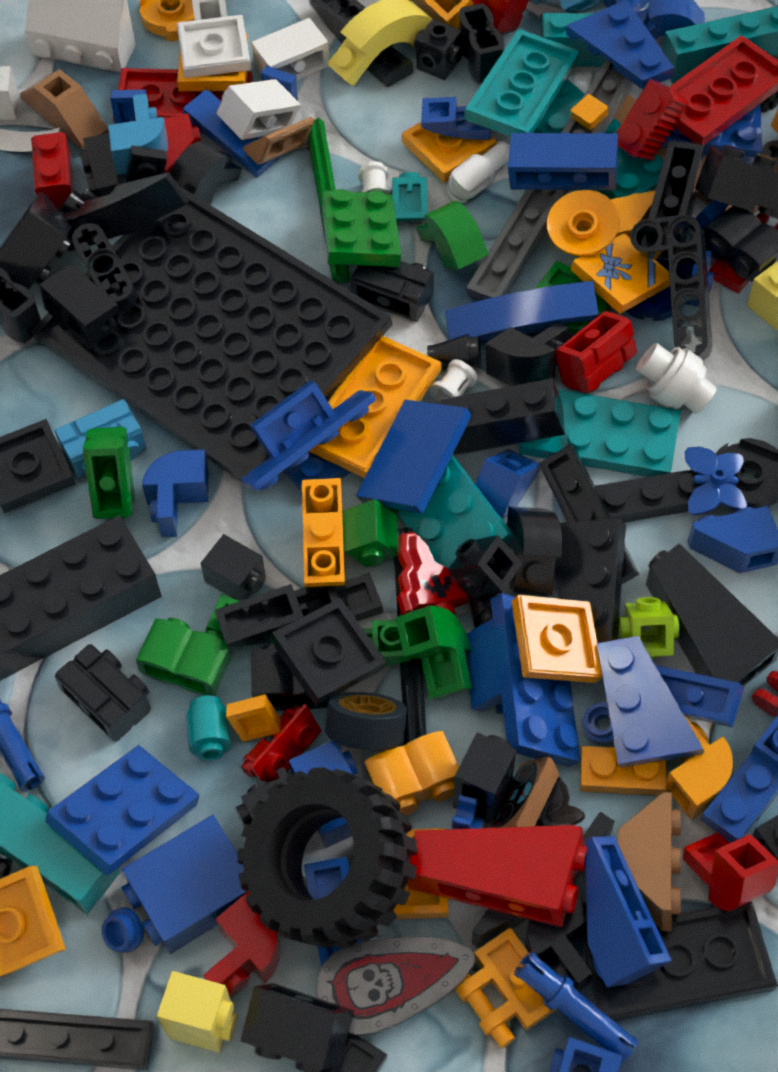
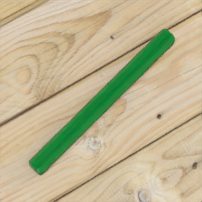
(324, 182)

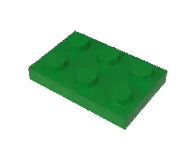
(360, 228)

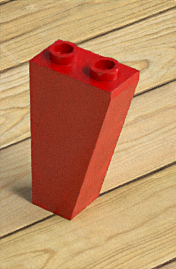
(503, 868)

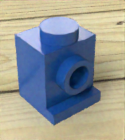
(586, 1056)

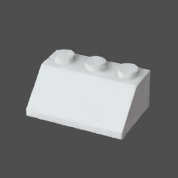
(81, 32)

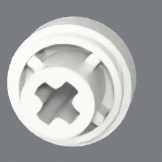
(676, 378)

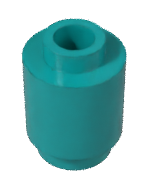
(208, 728)

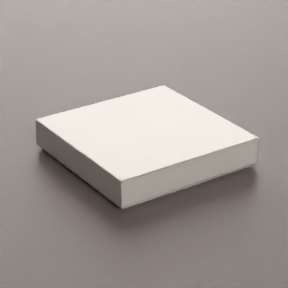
(213, 46)

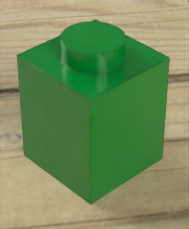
(370, 533)

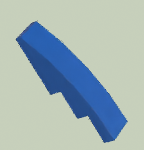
(524, 311)

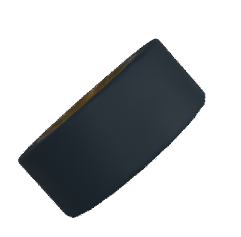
(365, 720)

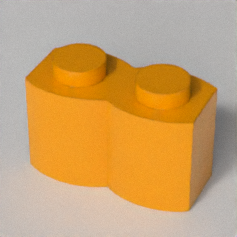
(415, 771)

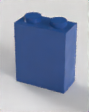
(185, 884)

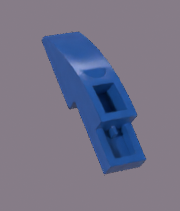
(748, 790)

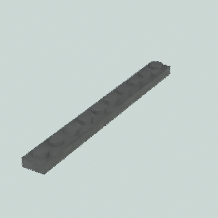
(529, 218)

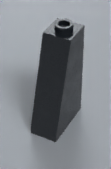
(714, 626)

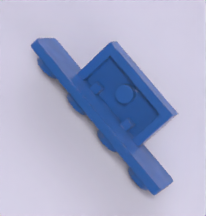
(297, 427)

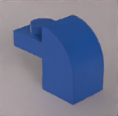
(670, 15)
(174, 480)

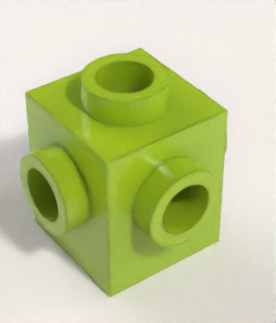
(661, 628)

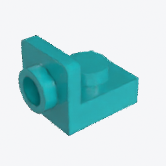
(410, 197)

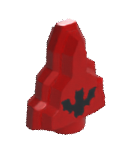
(423, 579)

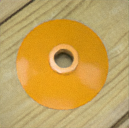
(579, 210)

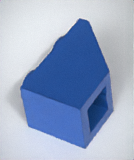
(737, 540)

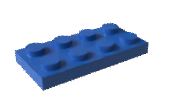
(535, 711)

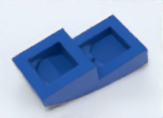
(445, 118)

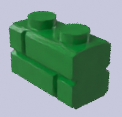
(109, 472)

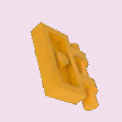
(498, 964)

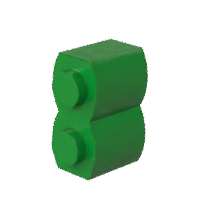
(184, 656)

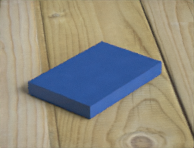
(414, 455)

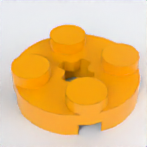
(163, 22)

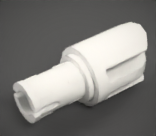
(476, 173)

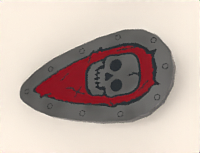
(392, 978)

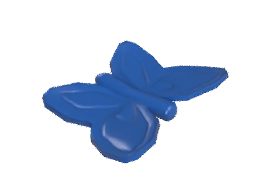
(717, 480)

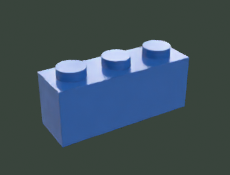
(563, 161)

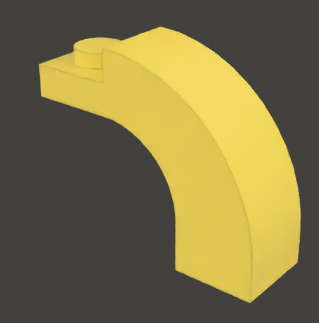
(373, 31)

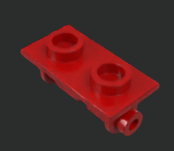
(296, 735)

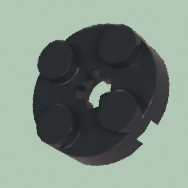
(764, 461)

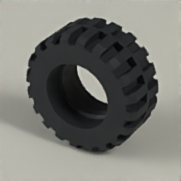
(277, 847)

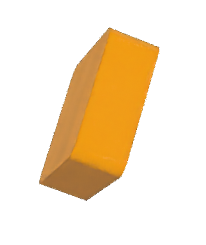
(589, 112)

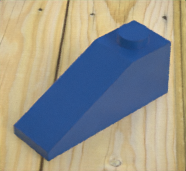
(618, 921)

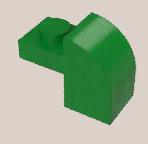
(454, 235)
(441, 644)

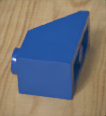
(506, 479)

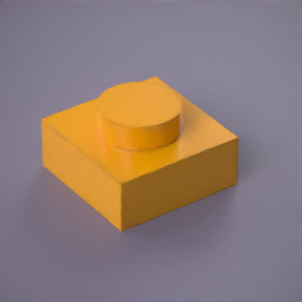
(253, 718)

